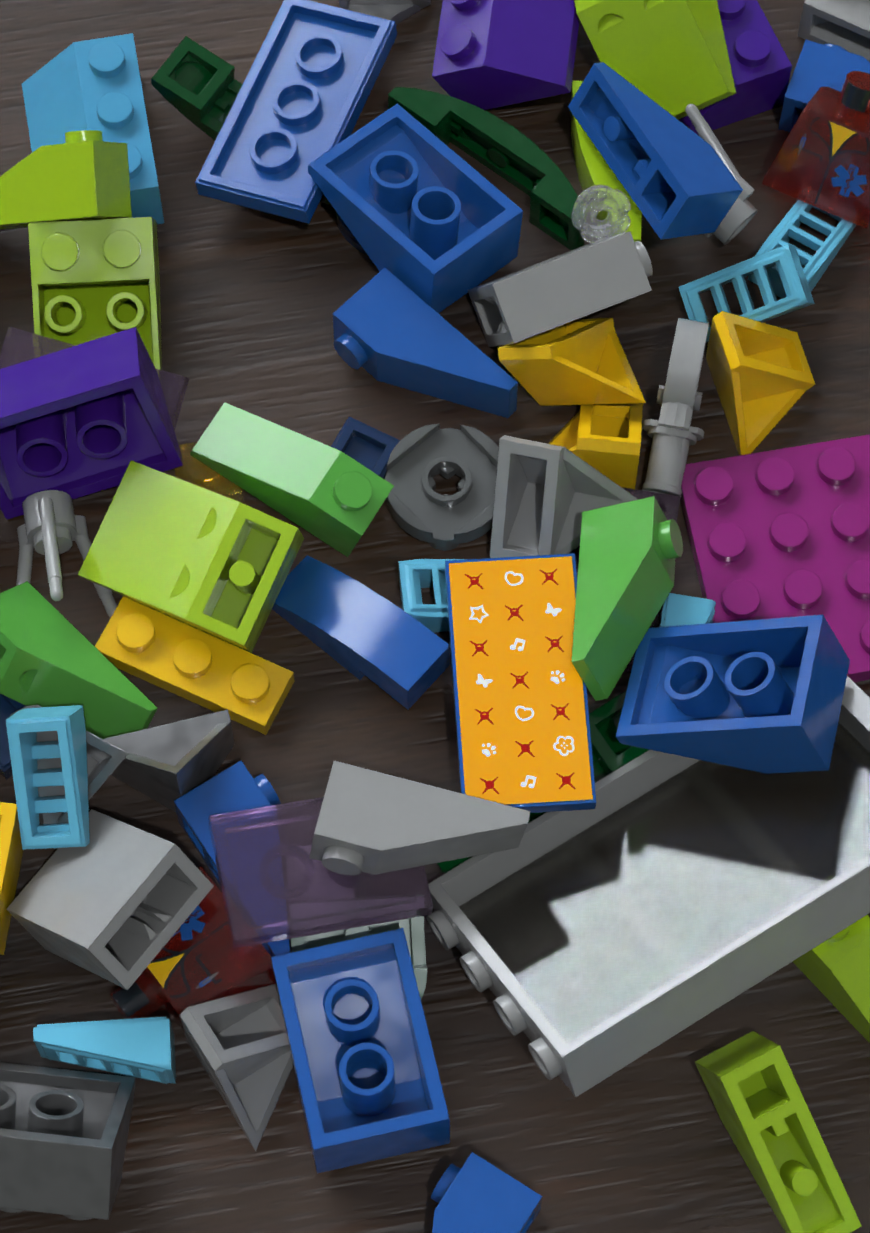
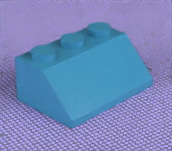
(100, 89)

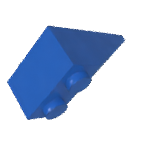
(419, 207)
(739, 693)
(361, 1050)

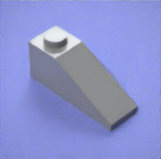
(396, 824)

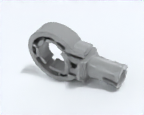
(678, 399)

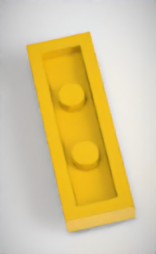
(195, 665)

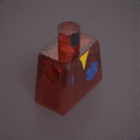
(829, 152)
(196, 966)

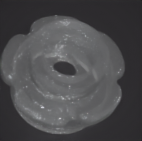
(598, 199)

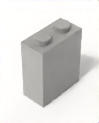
(561, 289)
(112, 900)

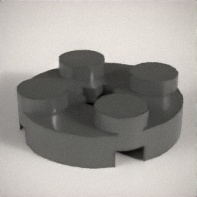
(445, 518)

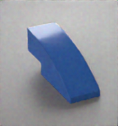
(362, 630)

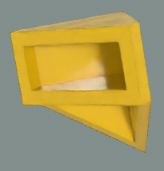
(574, 365)
(756, 375)
(606, 439)

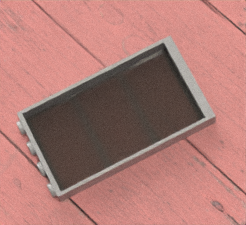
(661, 899)

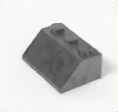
(62, 1140)

